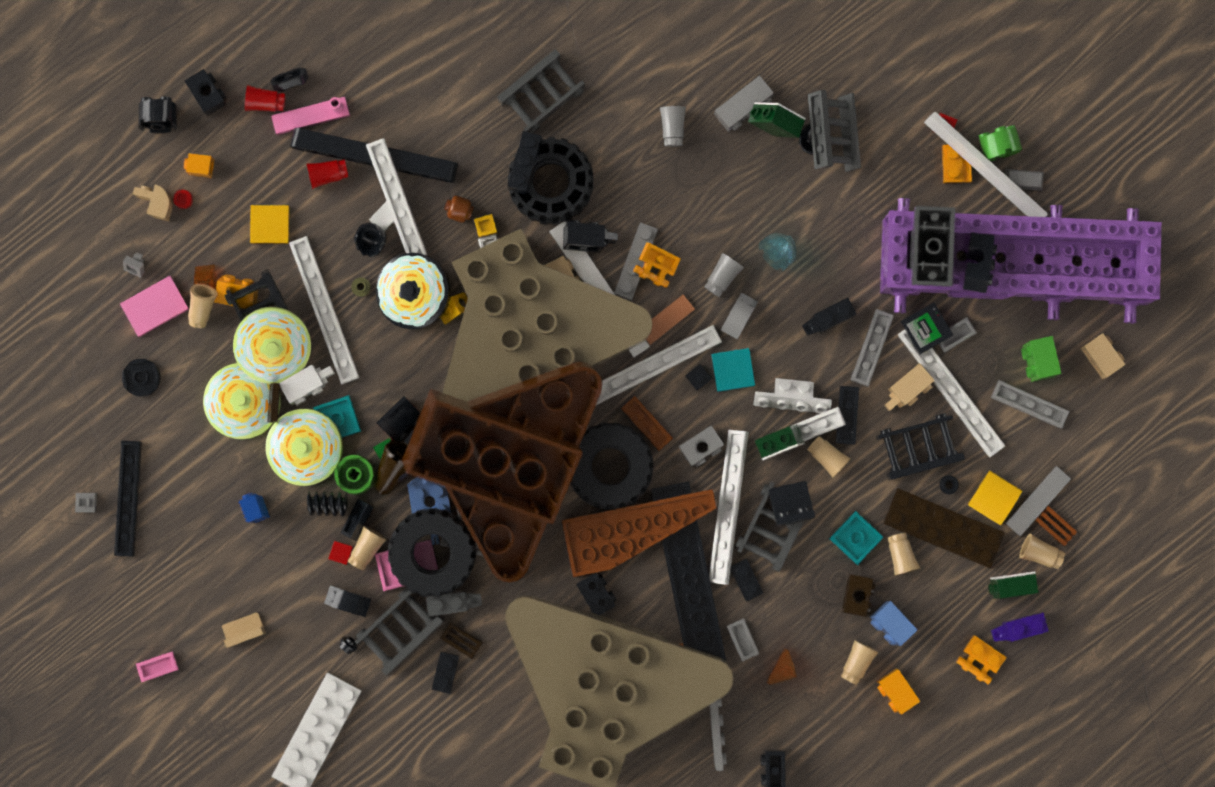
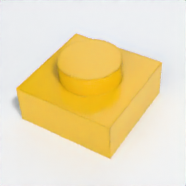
(485, 226)

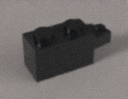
(587, 237)
(830, 317)

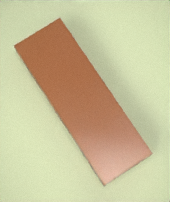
(669, 318)

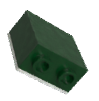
(776, 119)
(779, 442)
(1013, 585)

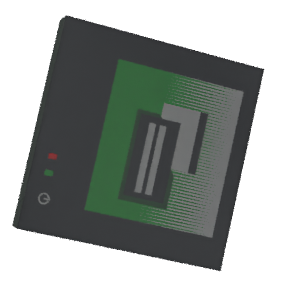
(926, 328)

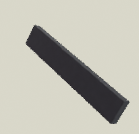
(127, 498)

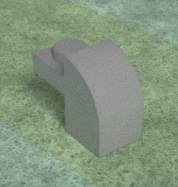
(739, 315)

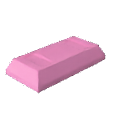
(157, 666)

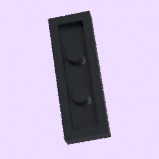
(848, 406)

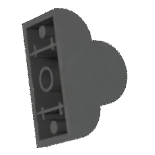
(932, 246)

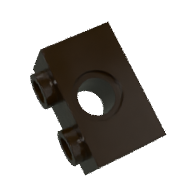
(854, 584)

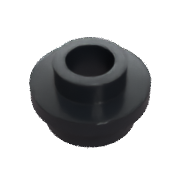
(955, 484)
(348, 645)

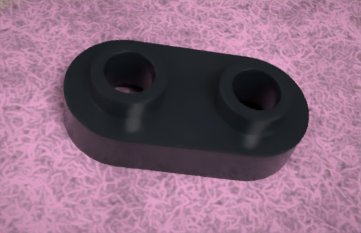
(289, 79)

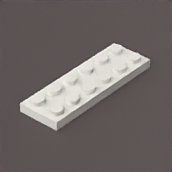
(317, 732)

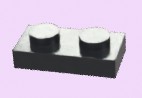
(356, 519)
(746, 580)
(445, 672)

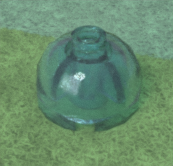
(778, 250)

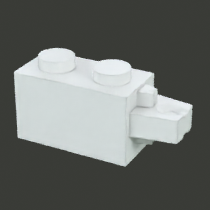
(305, 383)

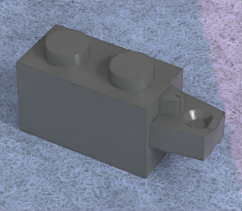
(452, 603)

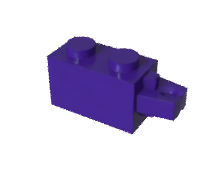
(1020, 628)

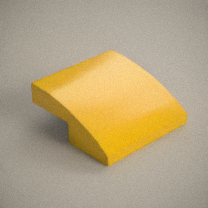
(995, 497)

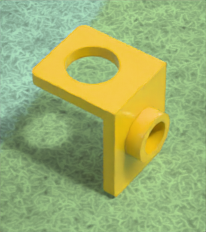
(454, 308)

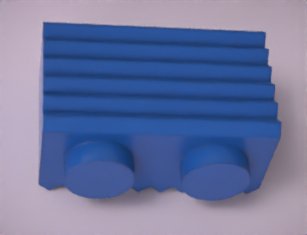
(254, 508)

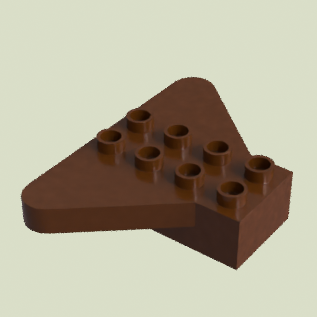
(507, 458)

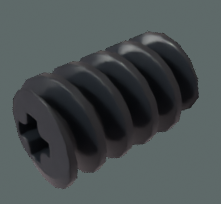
(327, 504)

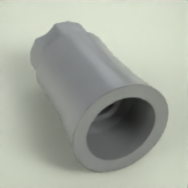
(673, 125)
(723, 275)

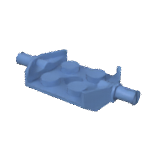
(422, 488)

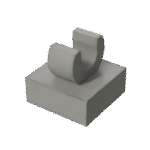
(134, 265)
(86, 502)

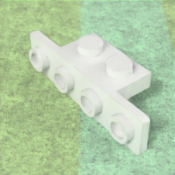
(792, 396)

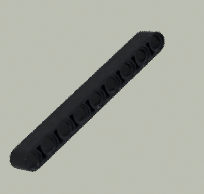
(357, 152)

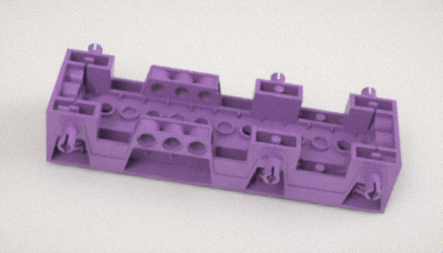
(1057, 241)

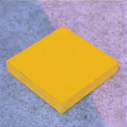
(269, 224)

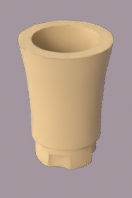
(201, 304)
(828, 456)
(366, 547)
(1041, 552)
(902, 554)
(858, 662)

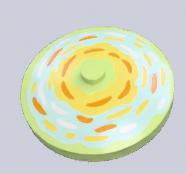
(271, 345)
(237, 403)
(304, 447)

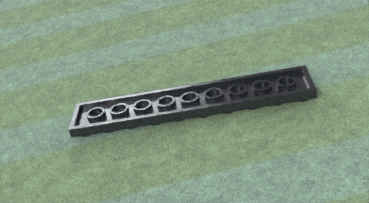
(691, 582)

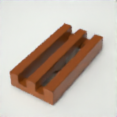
(1068, 536)

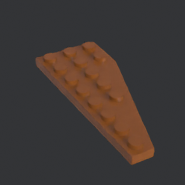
(614, 536)

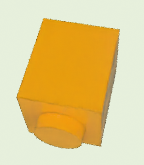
(199, 165)

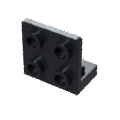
(791, 503)

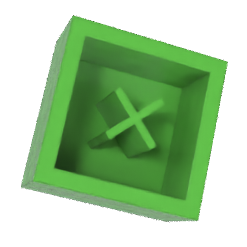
(1041, 359)

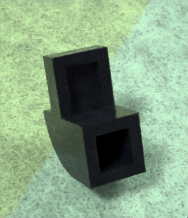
(347, 601)

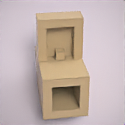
(160, 201)

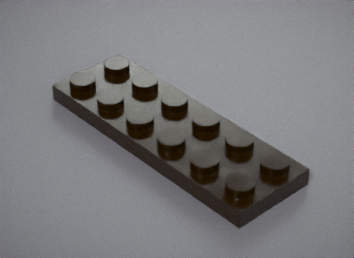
(943, 528)

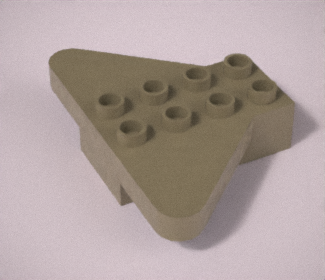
(532, 320)
(606, 685)

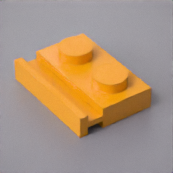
(955, 167)

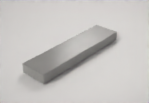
(872, 348)
(1030, 404)
(1038, 501)

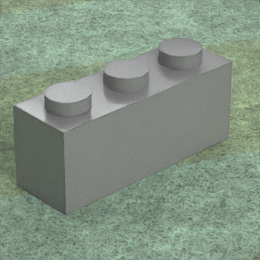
(740, 105)

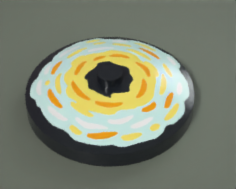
(413, 291)

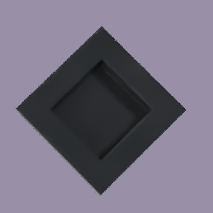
(698, 377)

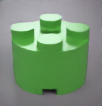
(1001, 143)
(346, 468)

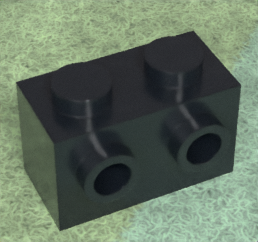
(596, 594)
(773, 768)

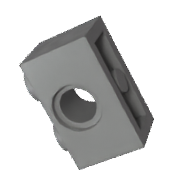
(708, 437)

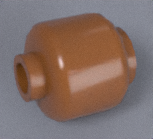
(459, 209)

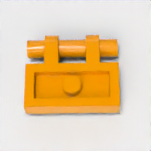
(659, 259)
(984, 654)

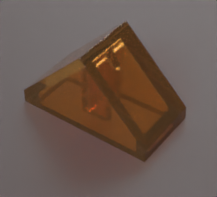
(205, 275)
(783, 669)

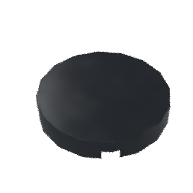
(141, 377)

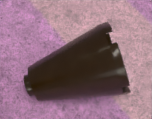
(391, 468)

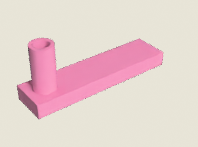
(310, 115)

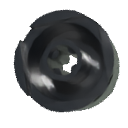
(157, 114)

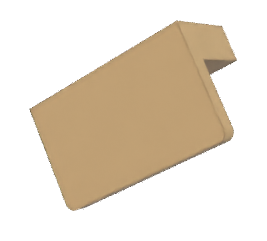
(243, 629)

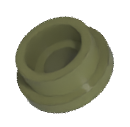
(361, 293)

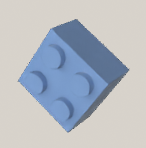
(892, 623)

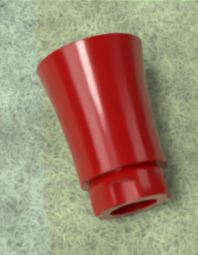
(263, 100)
(326, 172)

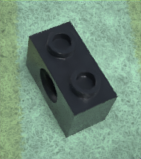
(211, 102)

